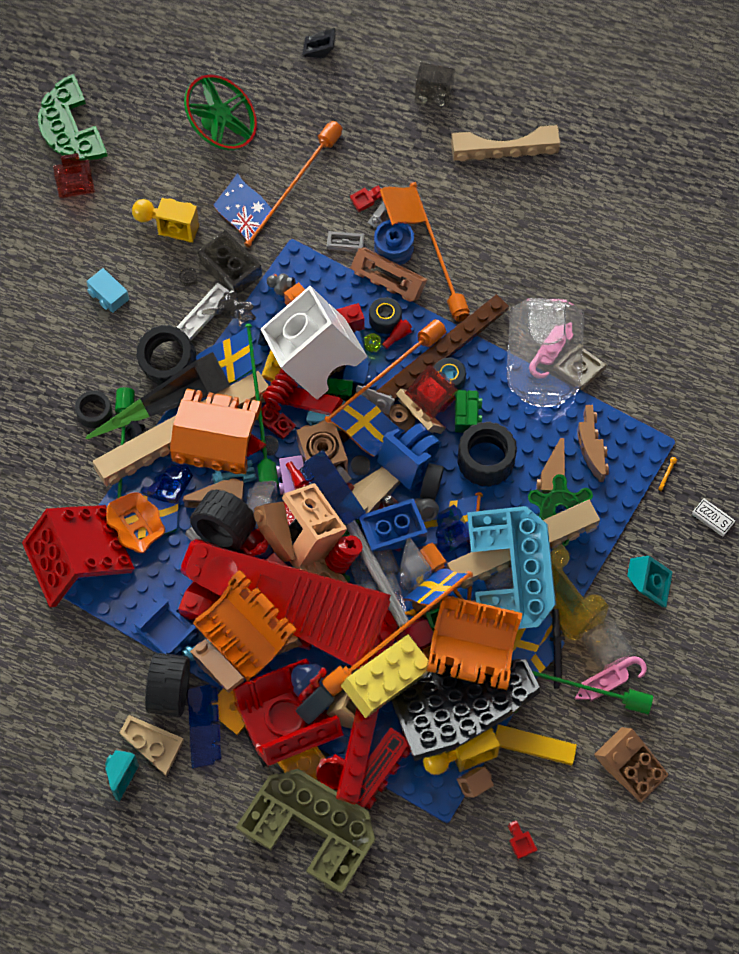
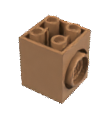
(322, 437)

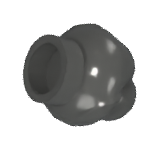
(280, 283)
(427, 508)

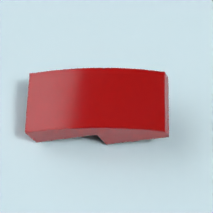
(276, 422)

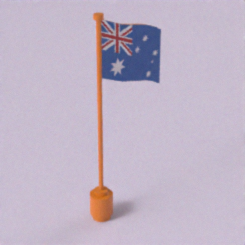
(247, 209)

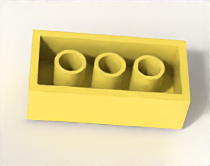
(386, 676)

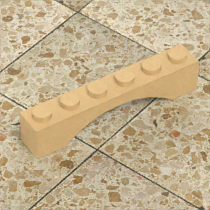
(541, 141)

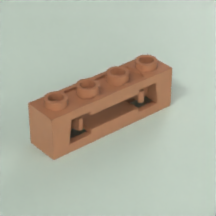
(414, 287)

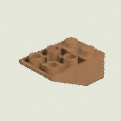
(631, 763)

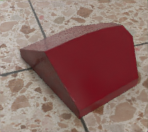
(419, 632)

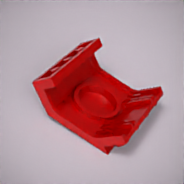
(271, 719)

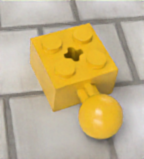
(172, 217)
(466, 756)

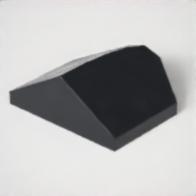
(319, 44)

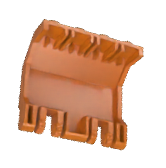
(213, 431)
(245, 627)
(475, 640)

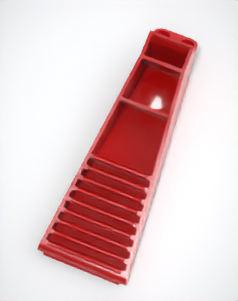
(323, 610)

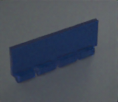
(333, 486)
(202, 731)

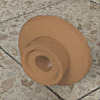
(407, 419)

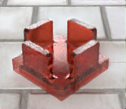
(73, 176)
(432, 391)

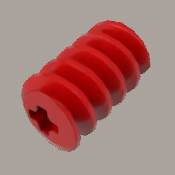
(279, 389)
(343, 554)

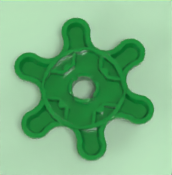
(558, 496)

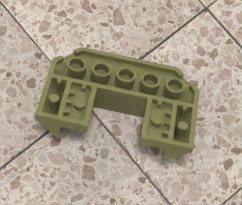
(314, 806)

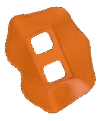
(148, 518)

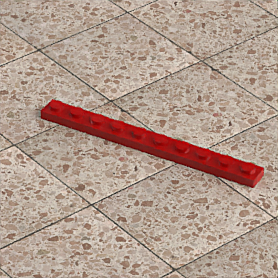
(362, 731)

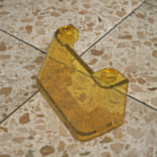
(576, 613)

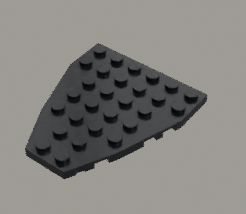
(448, 711)

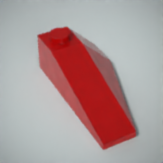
(196, 601)

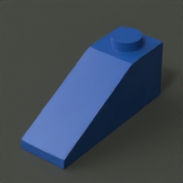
(358, 373)

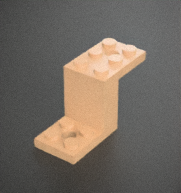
(320, 530)

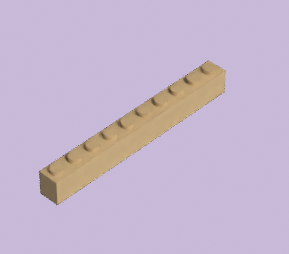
(157, 441)

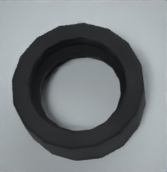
(88, 397)
(432, 481)

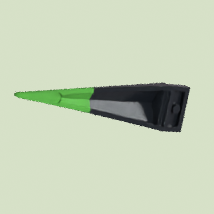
(202, 375)

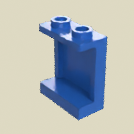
(402, 461)
(166, 628)

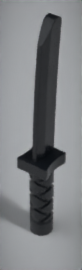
(557, 638)

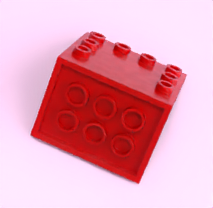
(73, 545)

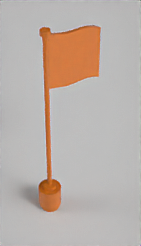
(406, 207)

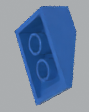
(393, 525)

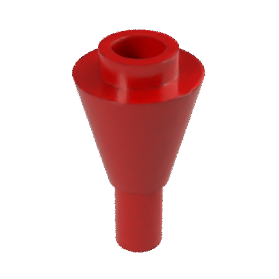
(401, 330)
(297, 478)

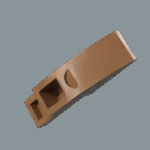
(592, 447)

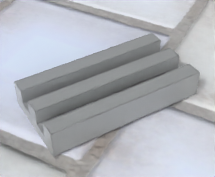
(344, 244)

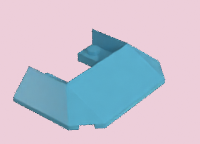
(530, 560)

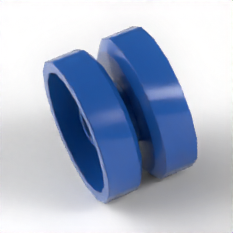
(394, 241)
(419, 441)

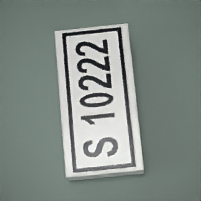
(713, 517)

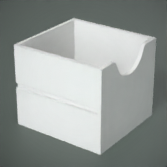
(312, 341)

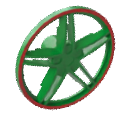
(219, 113)

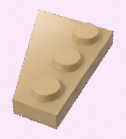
(430, 424)
(152, 742)

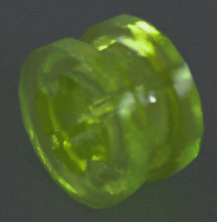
(373, 337)

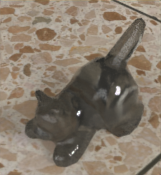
(231, 308)

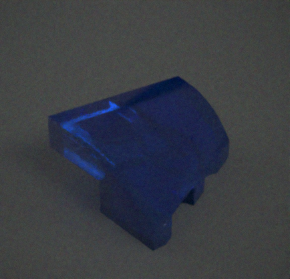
(170, 484)
(451, 530)

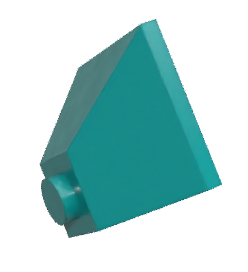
(650, 578)
(120, 771)

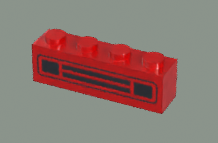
(381, 765)

